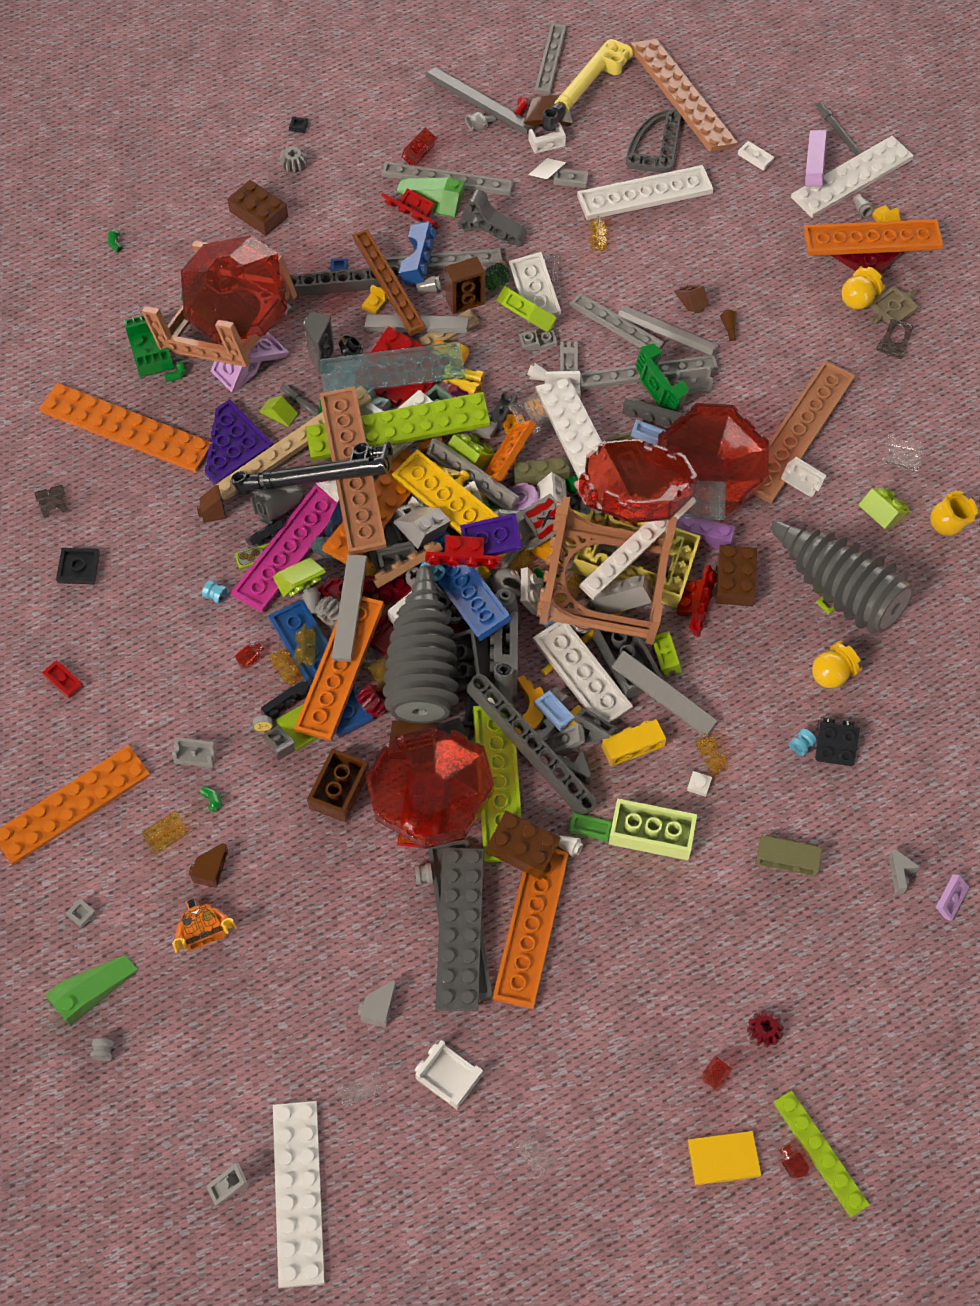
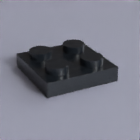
(78, 566)

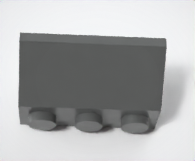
(319, 337)
(472, 659)

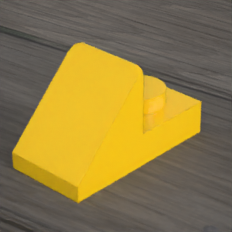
(884, 214)

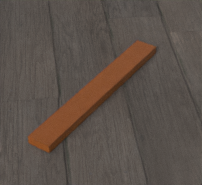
(389, 282)

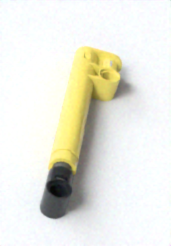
(609, 59)

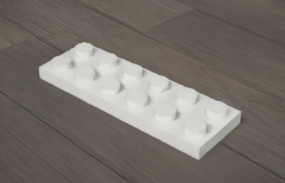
(582, 672)

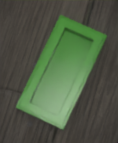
(590, 827)

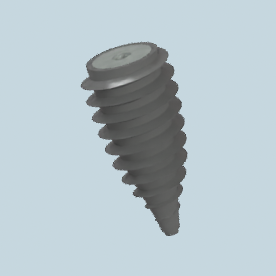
(847, 577)
(421, 657)

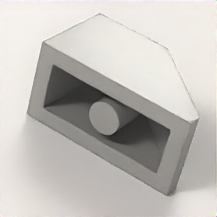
(378, 1005)

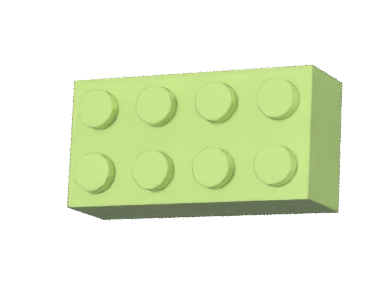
(652, 829)

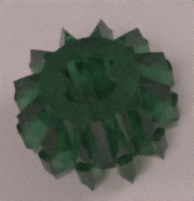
(496, 276)

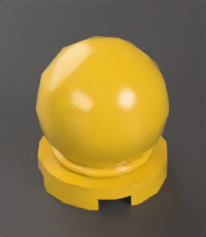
(862, 288)
(953, 514)
(835, 666)

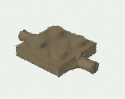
(894, 305)

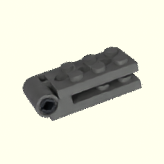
(505, 665)

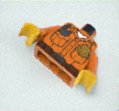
(201, 926)

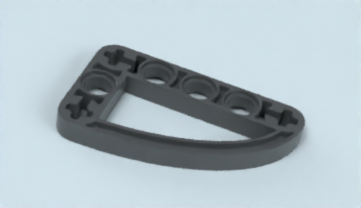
(658, 162)

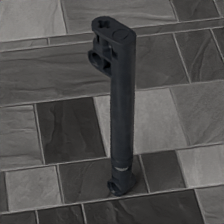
(364, 461)

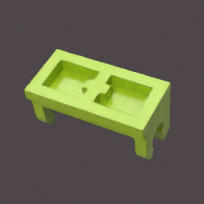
(666, 653)

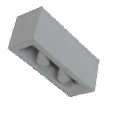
(624, 595)

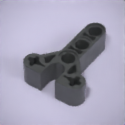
(482, 216)

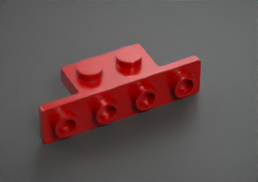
(414, 204)
(463, 551)
(696, 600)

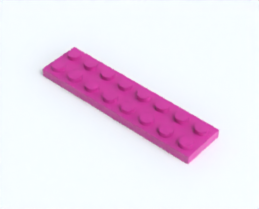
(285, 549)

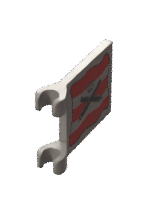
(540, 520)

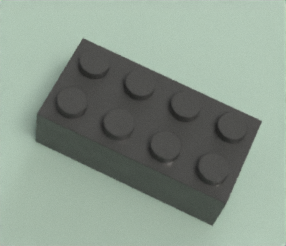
(611, 646)

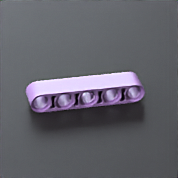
(816, 158)

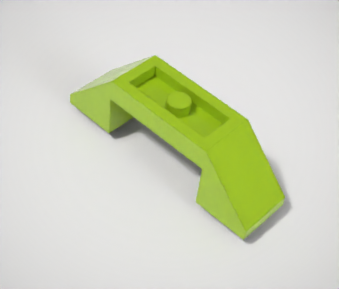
(526, 309)

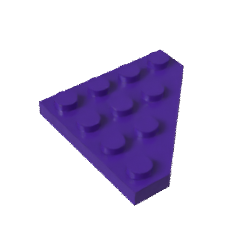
(233, 441)

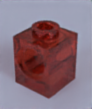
(716, 1073)

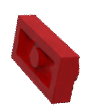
(62, 679)

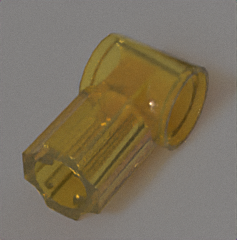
(377, 670)

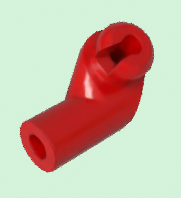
(522, 105)

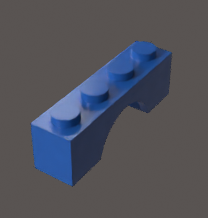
(415, 266)

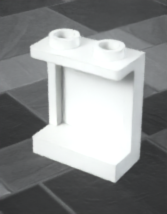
(448, 1074)

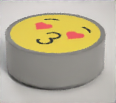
(262, 723)

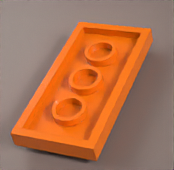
(509, 449)

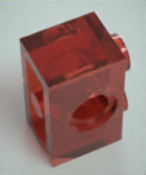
(419, 147)

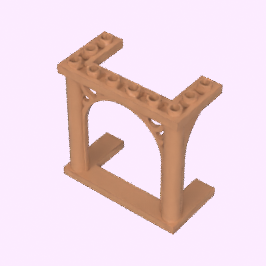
(233, 351)
(570, 525)

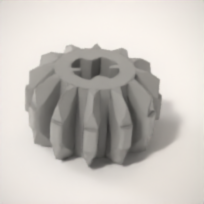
(293, 158)
(328, 610)

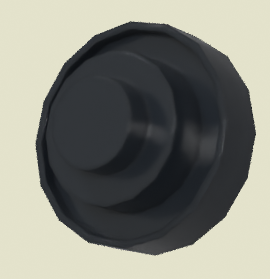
(350, 346)

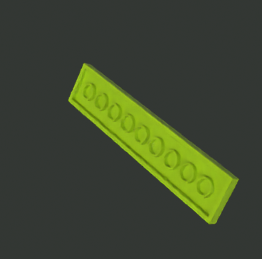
(411, 423)

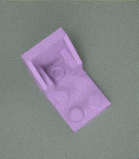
(236, 376)

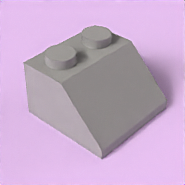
(423, 525)

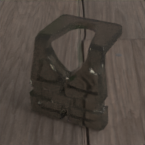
(891, 347)
(51, 499)

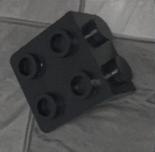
(837, 742)

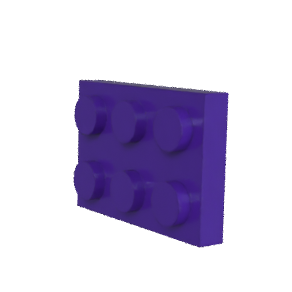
(499, 534)

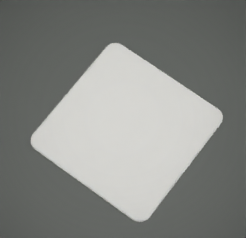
(547, 168)

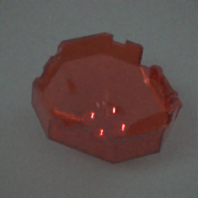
(236, 284)
(720, 449)
(636, 481)
(430, 786)

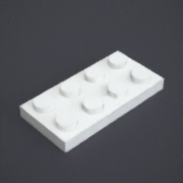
(534, 282)

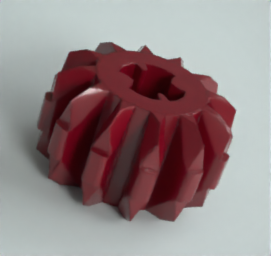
(372, 700)
(756, 1027)

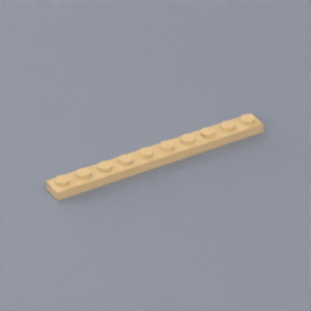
(282, 450)

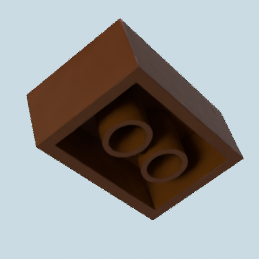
(257, 207)
(465, 285)
(736, 575)
(338, 785)
(523, 845)

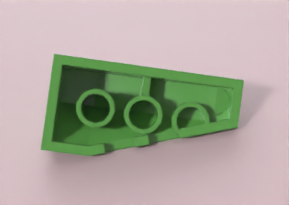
(444, 192)
(84, 991)

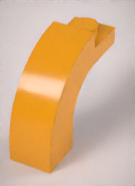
(533, 715)

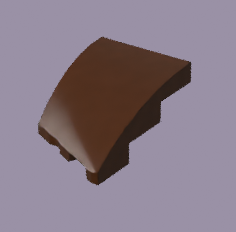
(536, 110)

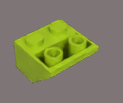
(471, 449)
(884, 507)
(299, 576)

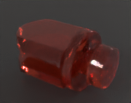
(249, 655)
(794, 1162)

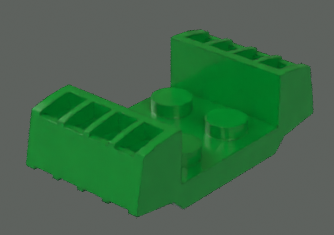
(145, 349)
(655, 383)

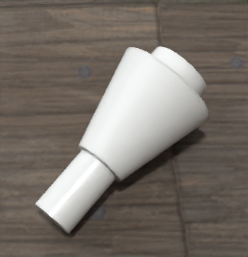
(536, 372)
(571, 845)

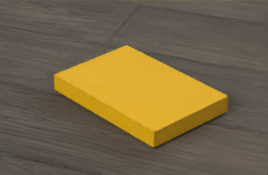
(724, 1158)

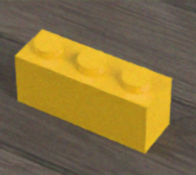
(633, 742)

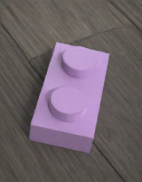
(952, 897)

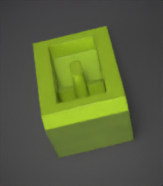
(279, 410)

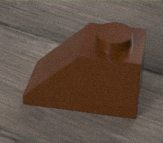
(693, 298)
(211, 505)
(209, 866)

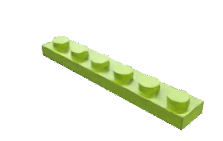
(821, 1154)

